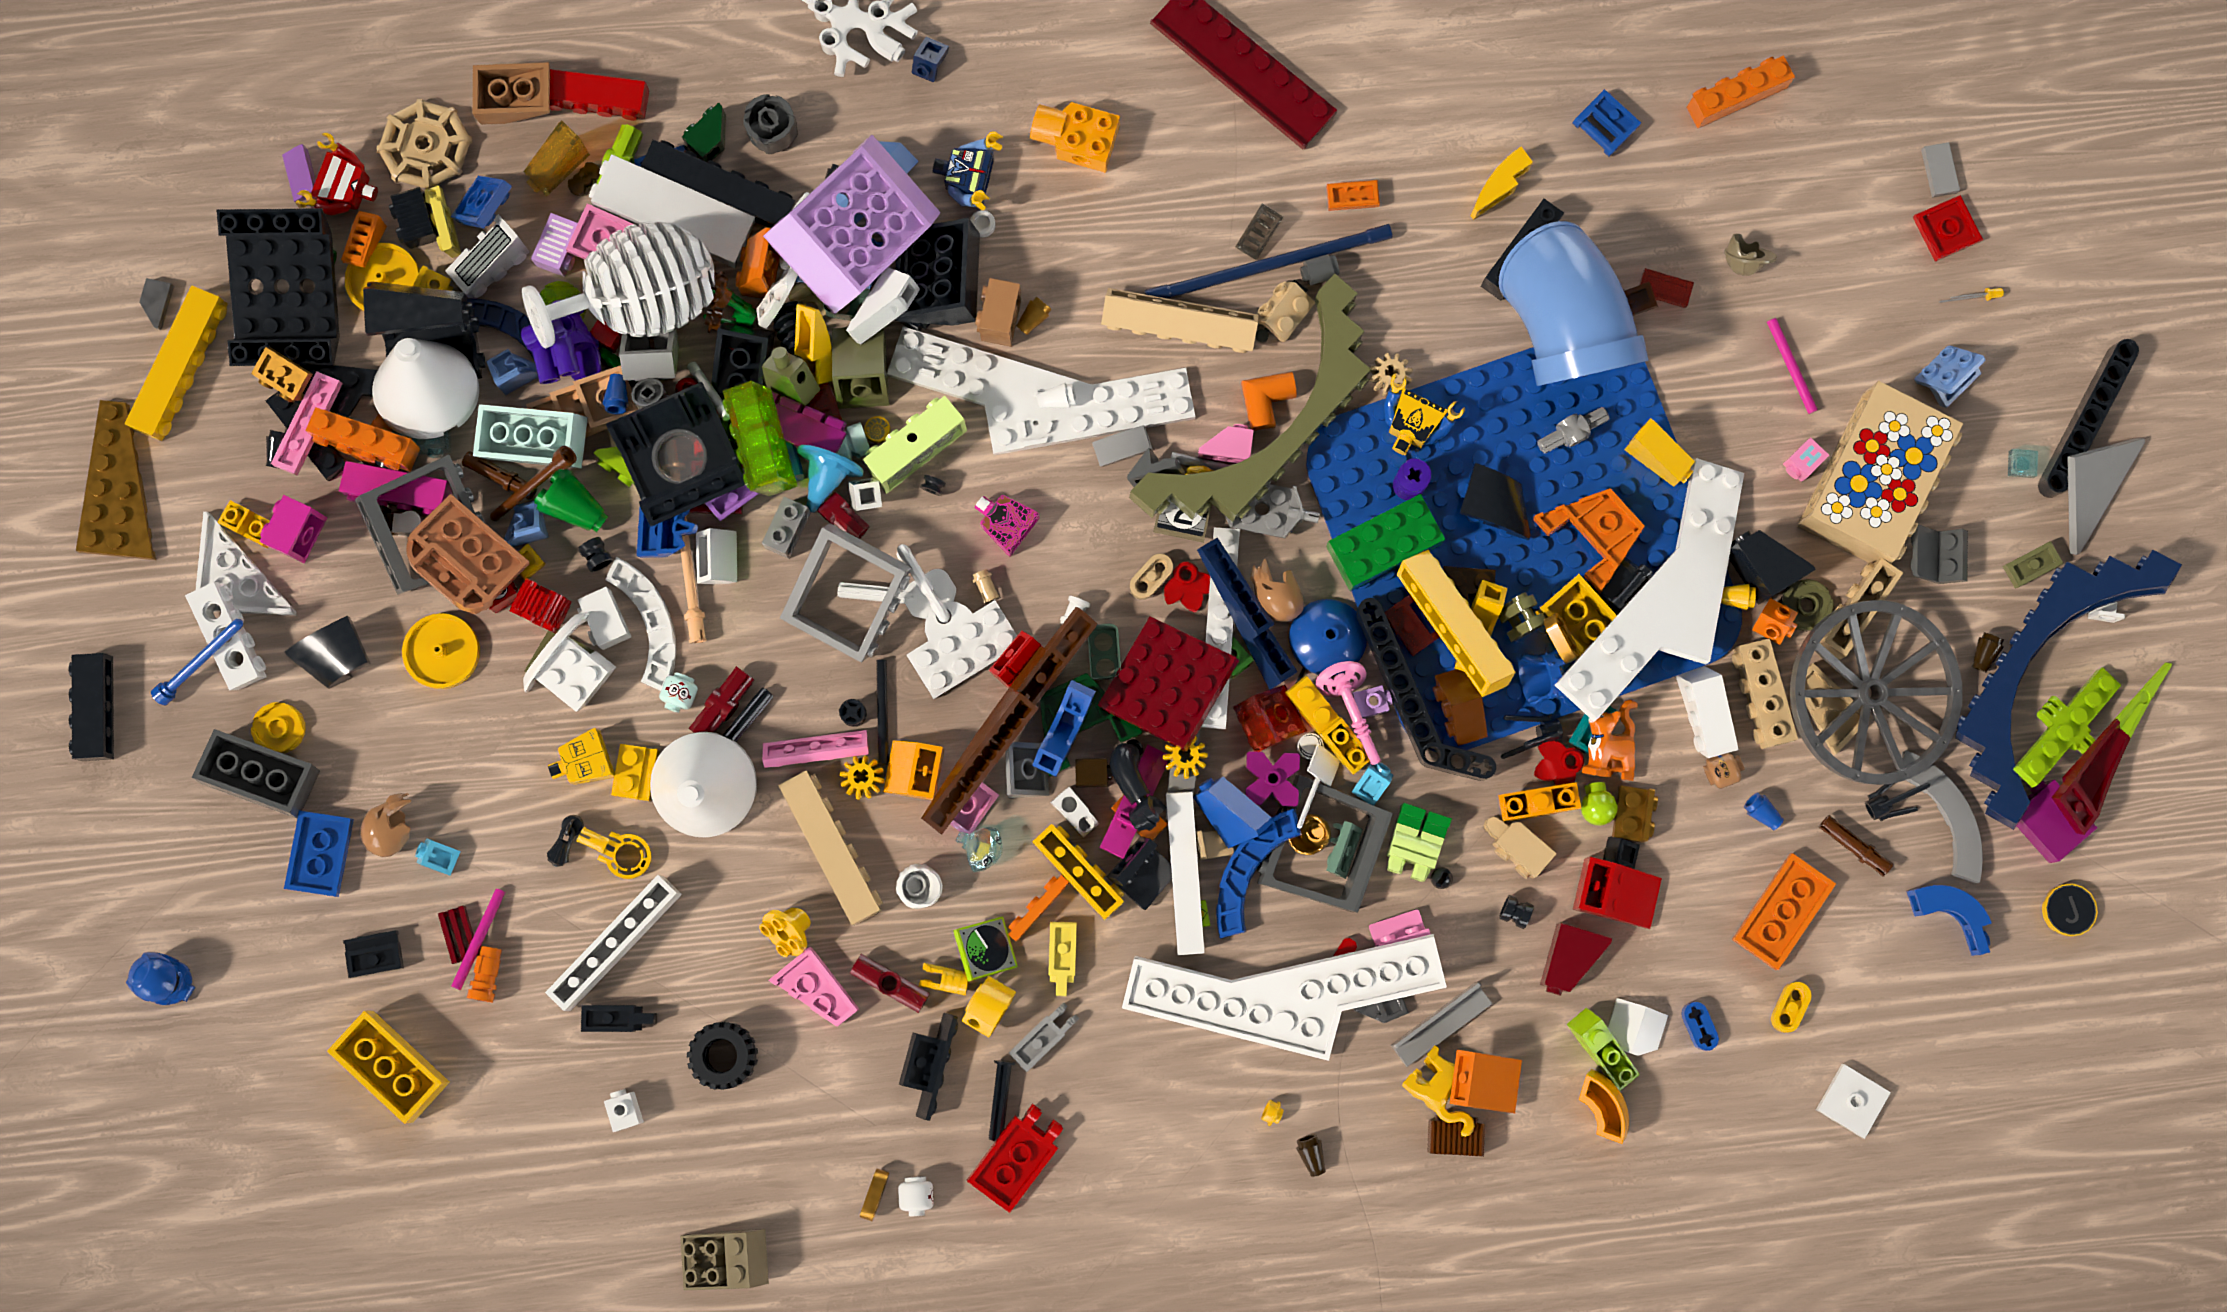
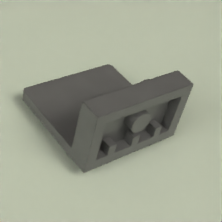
(1940, 555)

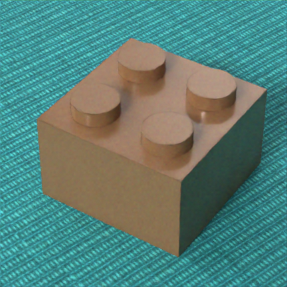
(1000, 312)

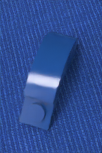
(1064, 728)
(1959, 905)

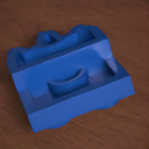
(664, 537)

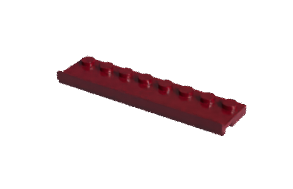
(1245, 68)

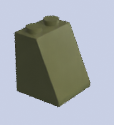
(859, 370)

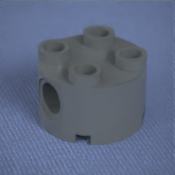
(770, 123)

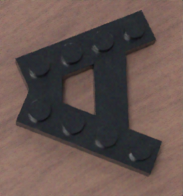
(356, 383)

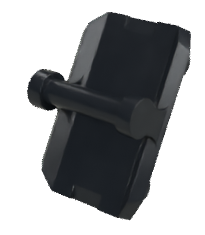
(1624, 584)

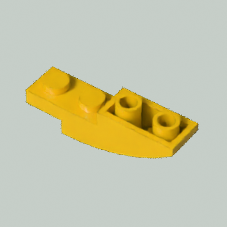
(1328, 725)

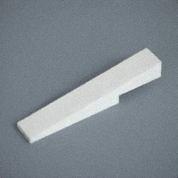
(1185, 873)

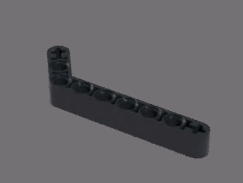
(1411, 693)

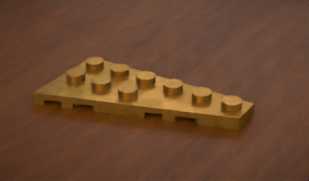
(114, 497)

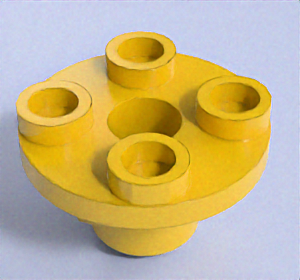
(786, 930)

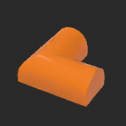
(1260, 394)

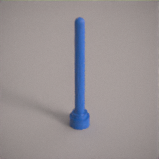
(165, 692)

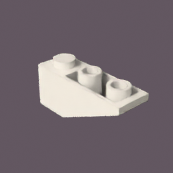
(885, 302)

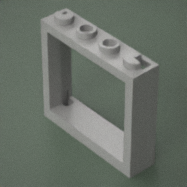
(809, 572)

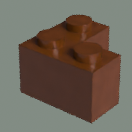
(1461, 705)

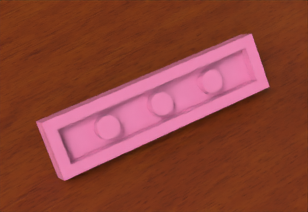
(297, 441)
(815, 749)

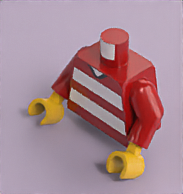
(340, 182)

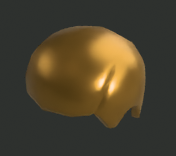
(1314, 835)

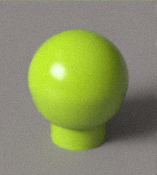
(1598, 805)

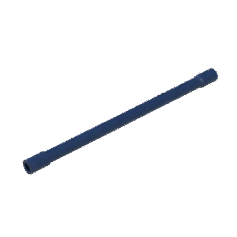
(1369, 236)

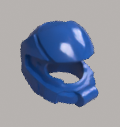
(154, 979)

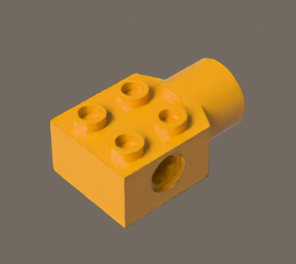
(1078, 133)

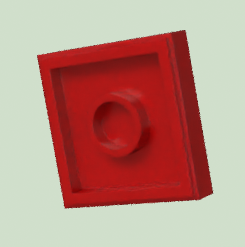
(1947, 228)

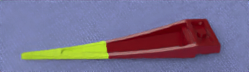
(2089, 779)

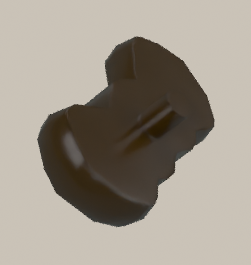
(584, 178)

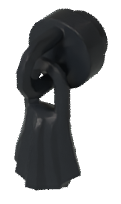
(560, 851)

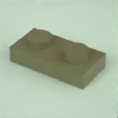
(2033, 564)

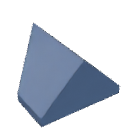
(511, 371)
(526, 525)

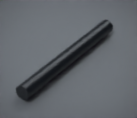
(882, 712)

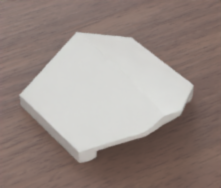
(1636, 1027)

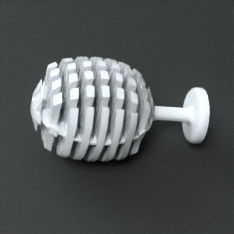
(635, 283)

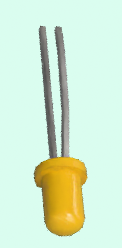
(1989, 294)

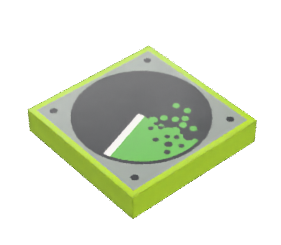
(985, 948)

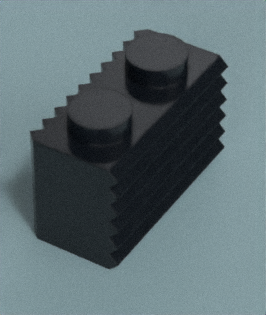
(413, 218)

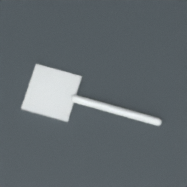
(1323, 767)

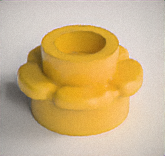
(1272, 1112)

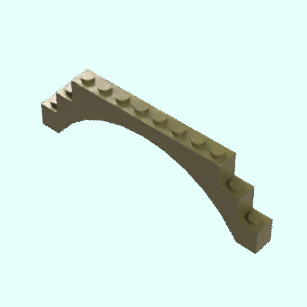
(1237, 485)

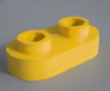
(1791, 1008)

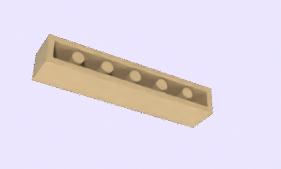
(1179, 320)
(830, 847)

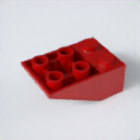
(1617, 892)

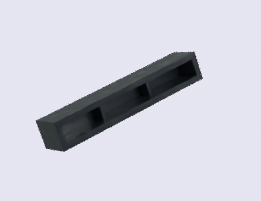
(713, 181)

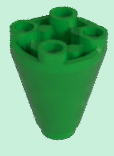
(570, 502)

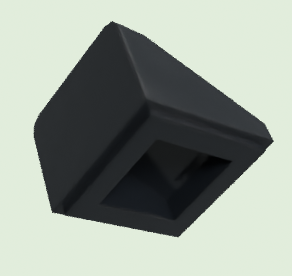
(1621, 852)

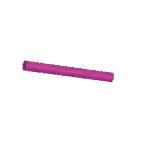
(1792, 366)
(478, 939)

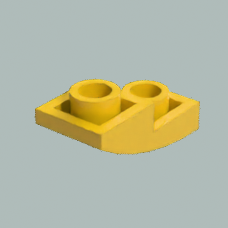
(243, 522)

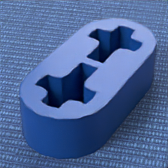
(1705, 1023)

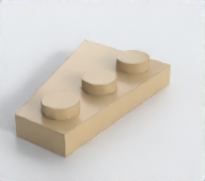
(1826, 709)

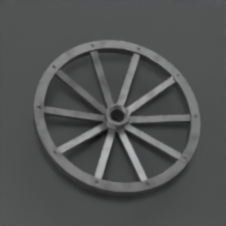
(1879, 692)

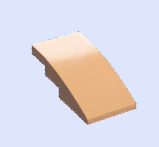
(586, 400)

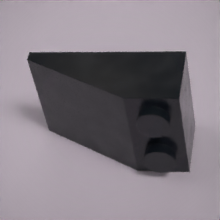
(743, 364)

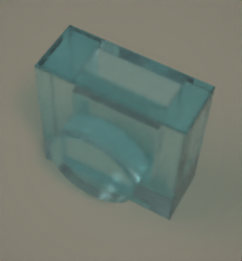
(2022, 463)

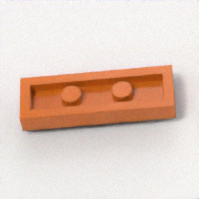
(1037, 907)

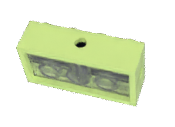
(915, 443)

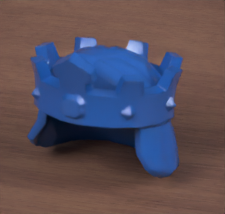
(1539, 675)

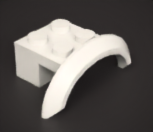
(569, 668)

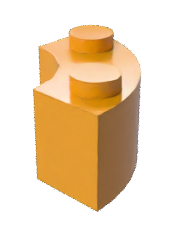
(1607, 1105)

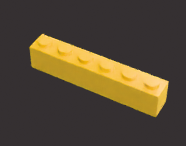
(177, 363)
(1456, 623)

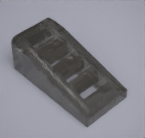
(1263, 209)

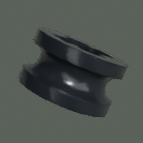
(932, 485)

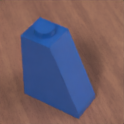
(1231, 812)

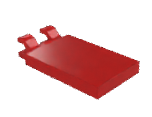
(1015, 1159)

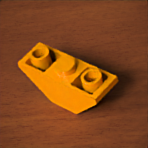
(1539, 802)

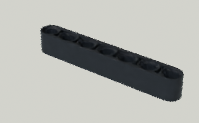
(2095, 408)

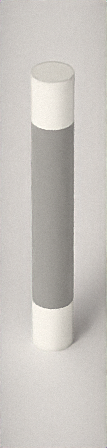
(700, 377)

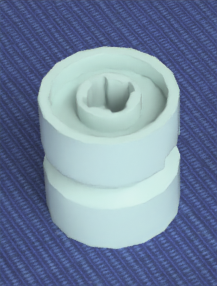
(854, 443)

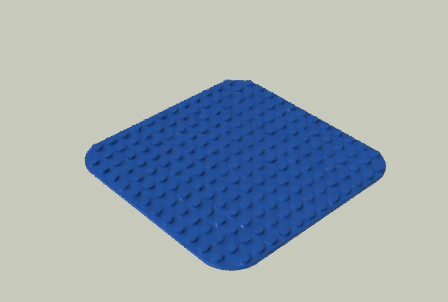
(1502, 421)

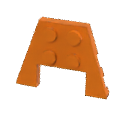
(1605, 525)

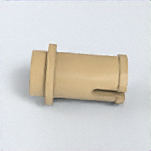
(985, 586)

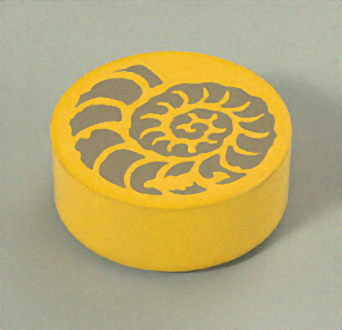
(877, 429)

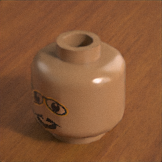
(1723, 770)

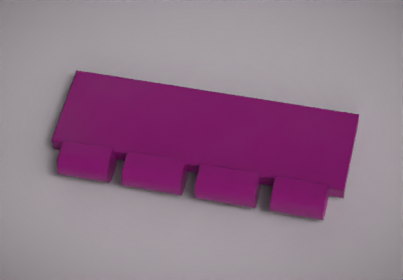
(809, 426)

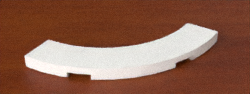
(778, 291)
(656, 619)

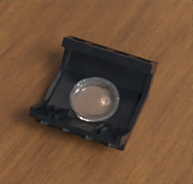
(677, 453)

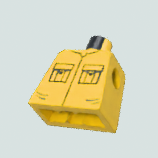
(583, 759)

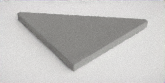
(2093, 483)

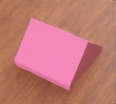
(974, 809)

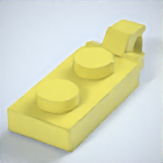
(442, 221)
(1062, 955)

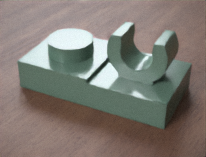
(1343, 853)

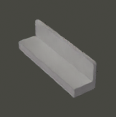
(1441, 1024)

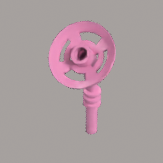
(1345, 688)

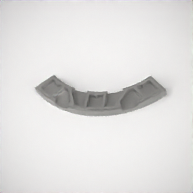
(1959, 817)

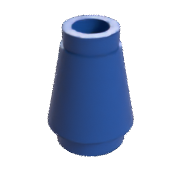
(616, 395)
(1761, 809)

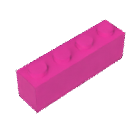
(420, 494)

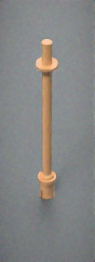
(694, 615)

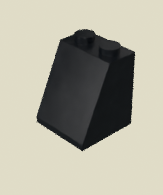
(1766, 564)

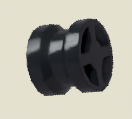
(850, 709)

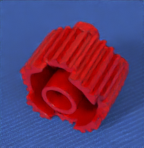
(540, 606)

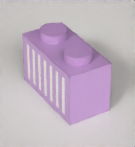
(552, 245)

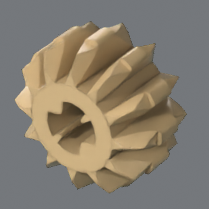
(1392, 365)

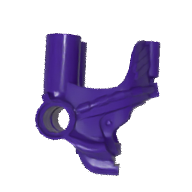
(571, 355)

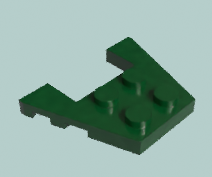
(1053, 698)

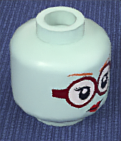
(678, 692)

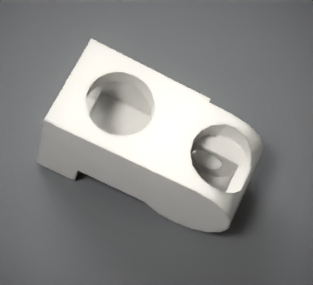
(1075, 812)

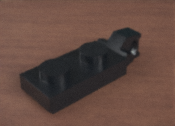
(614, 1018)

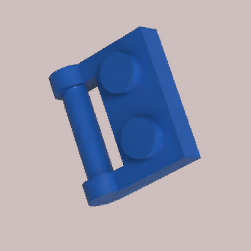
(1612, 117)

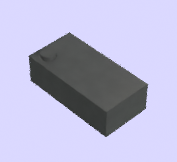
(255, 773)

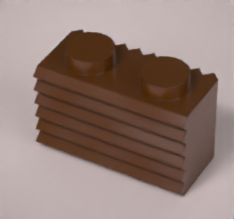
(1447, 1138)

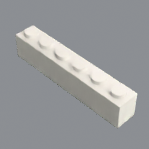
(613, 943)

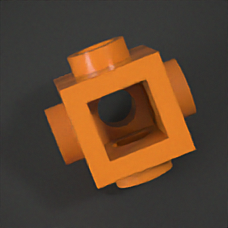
(1776, 621)

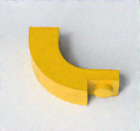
(1487, 606)

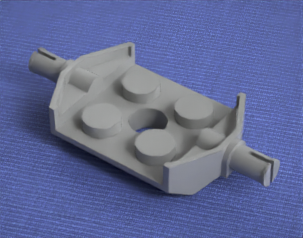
(1283, 514)

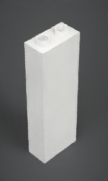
(648, 197)

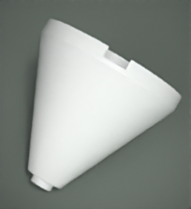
(425, 388)
(703, 784)

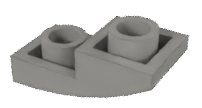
(1122, 445)

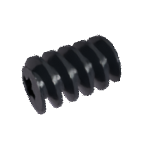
(786, 326)

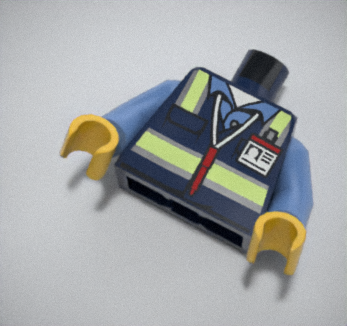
(969, 170)

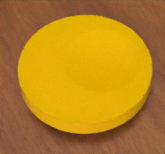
(386, 265)
(441, 651)

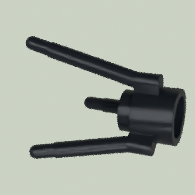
(1547, 731)
(1880, 806)

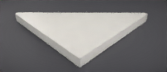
(227, 563)

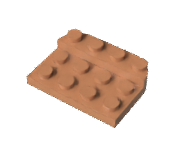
(463, 557)

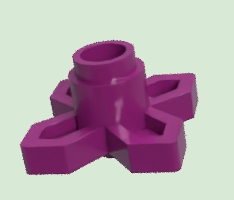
(1282, 790)

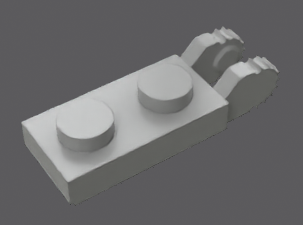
(1041, 1039)

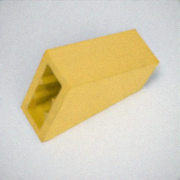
(1660, 453)

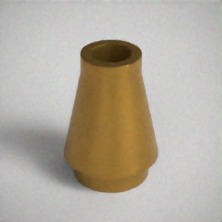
(1033, 315)

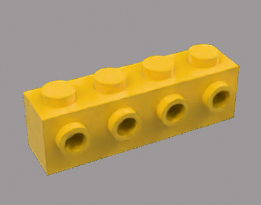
(1081, 875)

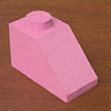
(1229, 445)

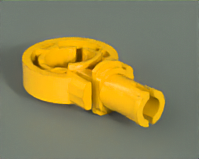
(601, 843)

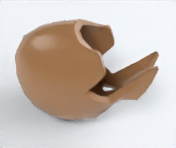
(1280, 600)
(384, 827)

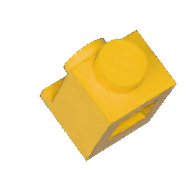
(426, 275)

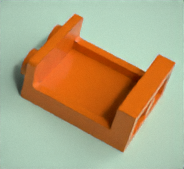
(1485, 1081)

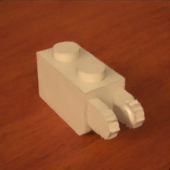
(1519, 846)

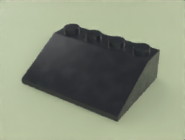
(946, 271)

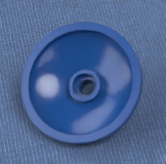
(1309, 639)

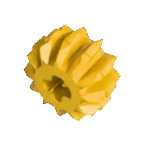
(1194, 754)
(861, 786)

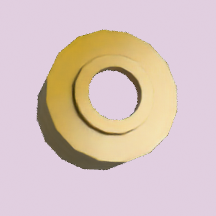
(988, 1006)

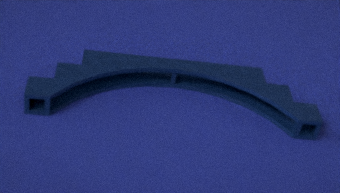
(2069, 598)

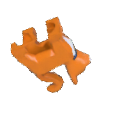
(1612, 751)

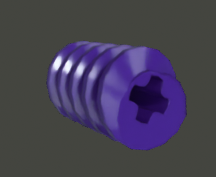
(1411, 479)

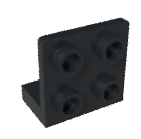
(1142, 872)

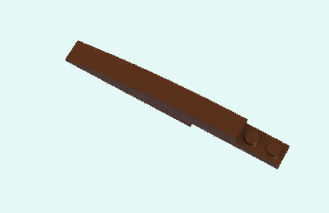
(1007, 720)

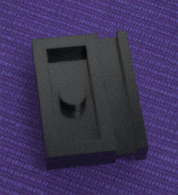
(373, 954)

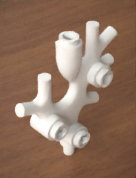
(850, 17)

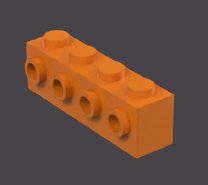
(1741, 91)
(362, 439)

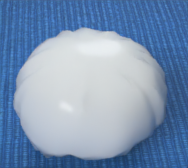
(919, 886)

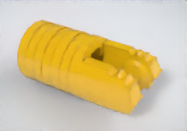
(952, 979)

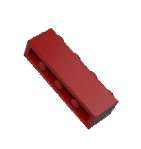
(598, 94)

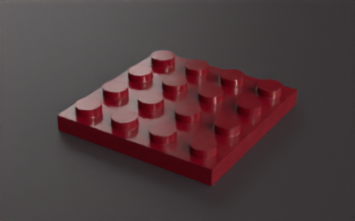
(1168, 683)

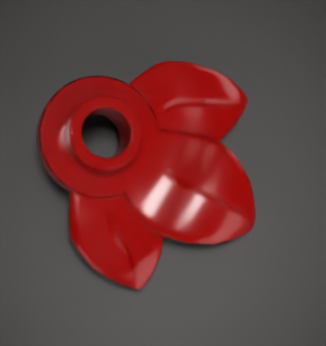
(1189, 590)
(1554, 763)

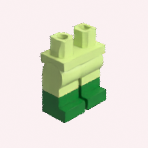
(1413, 849)

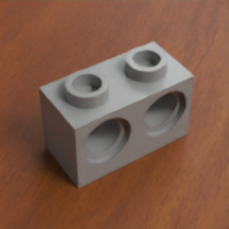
(786, 527)

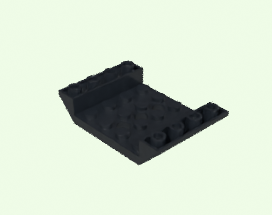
(272, 248)

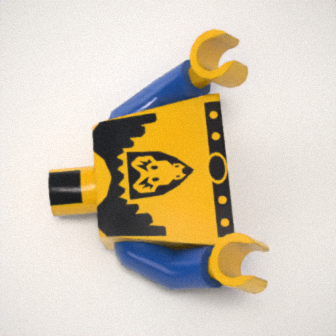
(1415, 418)

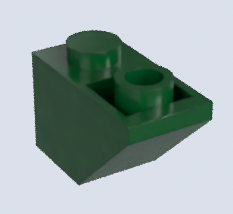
(708, 134)

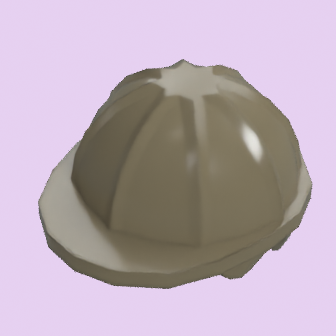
(1745, 257)

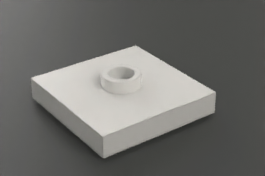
(1853, 1101)

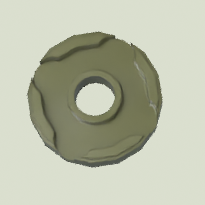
(1811, 590)

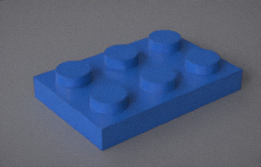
(482, 201)
(318, 853)

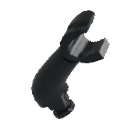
(1125, 771)

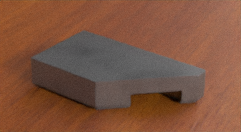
(155, 301)
(1385, 1010)

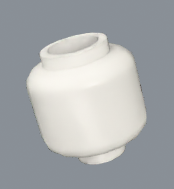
(916, 1195)

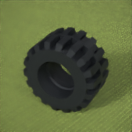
(700, 1048)

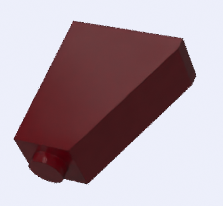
(1570, 957)

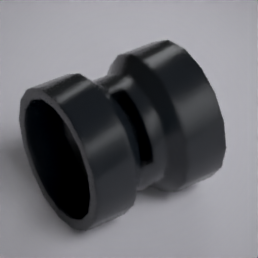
(595, 554)
(1519, 913)

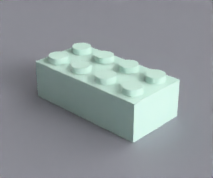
(527, 434)

